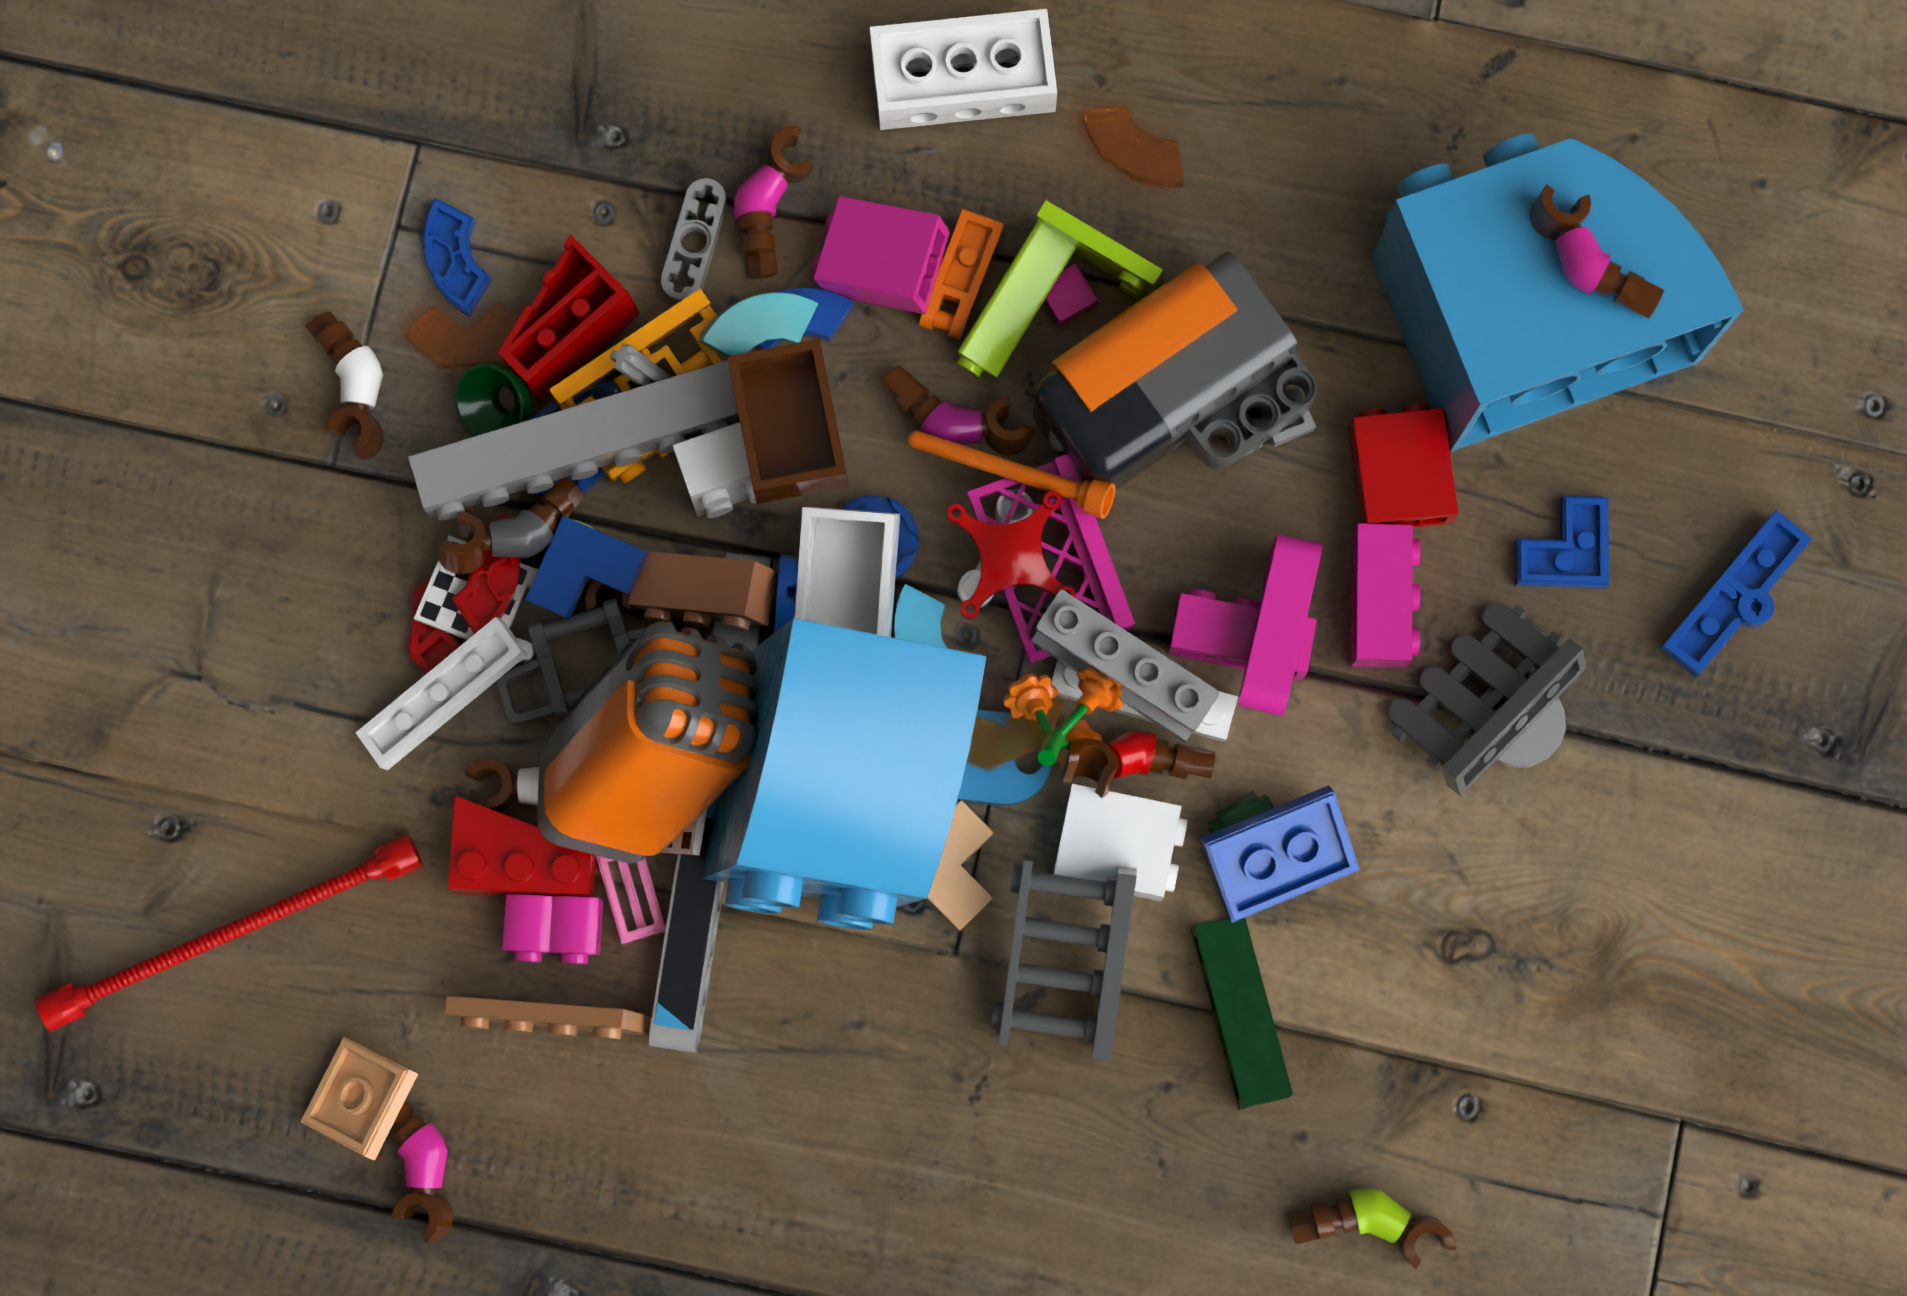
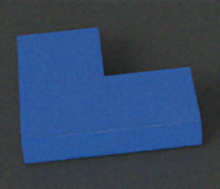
(582, 554)
(1578, 557)

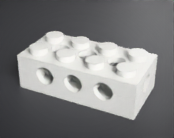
(967, 42)

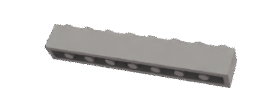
(574, 441)

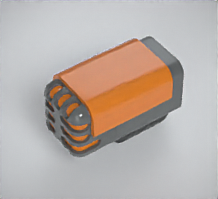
(648, 744)

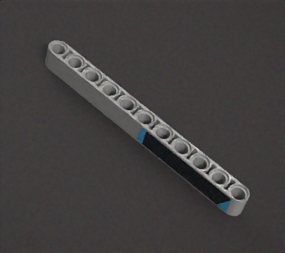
(692, 918)

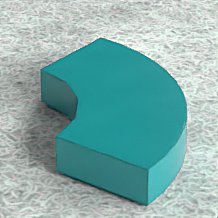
(757, 320)

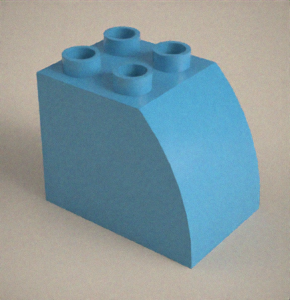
(1488, 299)
(846, 774)

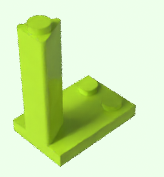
(1032, 278)

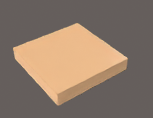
(359, 1098)

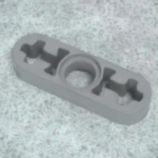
(691, 208)

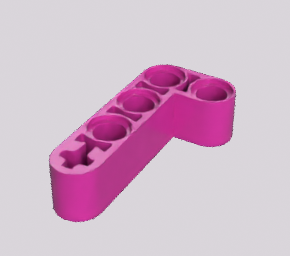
(1279, 624)

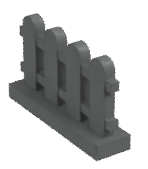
(1493, 730)

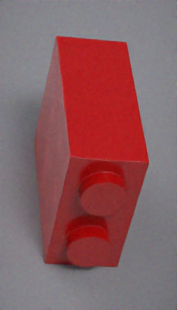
(1403, 467)

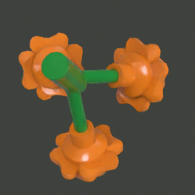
(1033, 696)

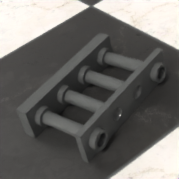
(1108, 938)

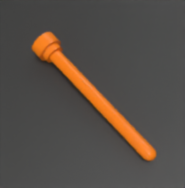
(1093, 496)

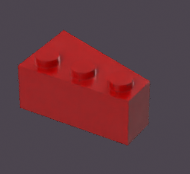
(567, 321)
(507, 856)

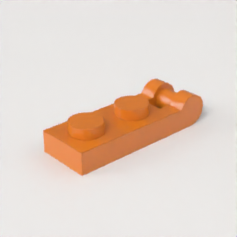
(962, 272)

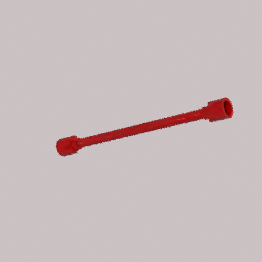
(69, 1002)

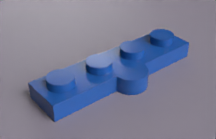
(1737, 595)

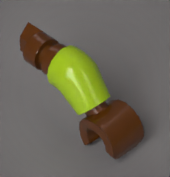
(1370, 1213)

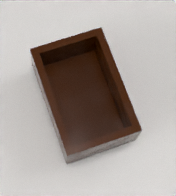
(787, 421)

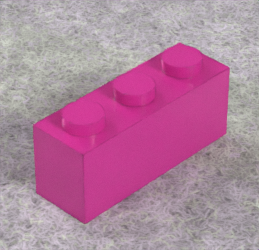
(1384, 596)
(1223, 631)

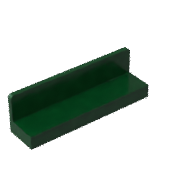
(1241, 1012)

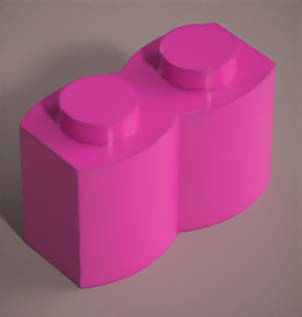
(552, 927)

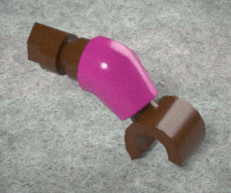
(757, 202)
(1583, 259)
(424, 1169)

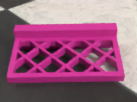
(1088, 547)

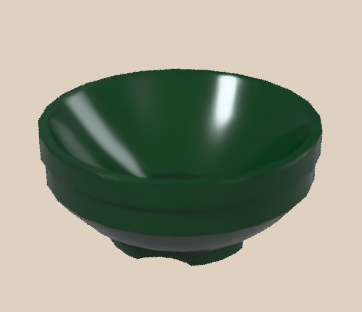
(479, 401)

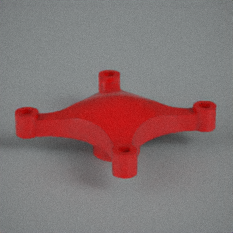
(1009, 554)

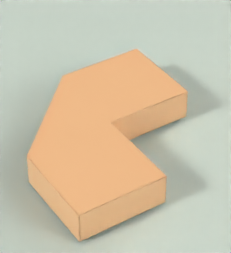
(953, 888)

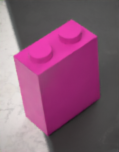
(881, 254)

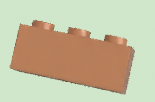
(705, 590)

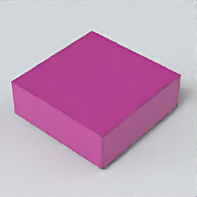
(1070, 296)

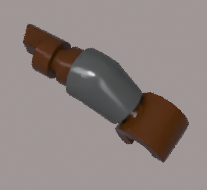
(514, 536)

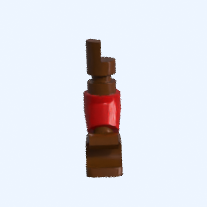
(1133, 754)

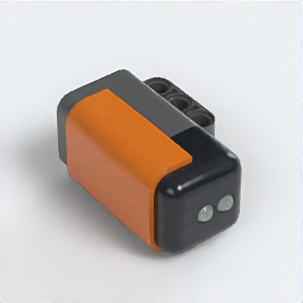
(1172, 373)

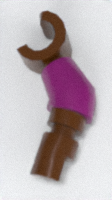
(954, 422)

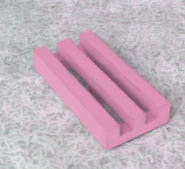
(642, 931)

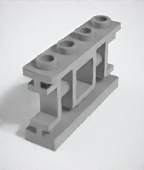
(1147, 678)

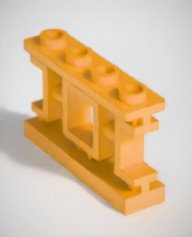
(643, 340)

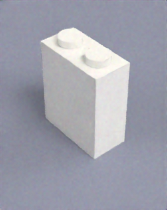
(1120, 832)

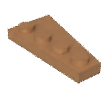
(560, 1018)

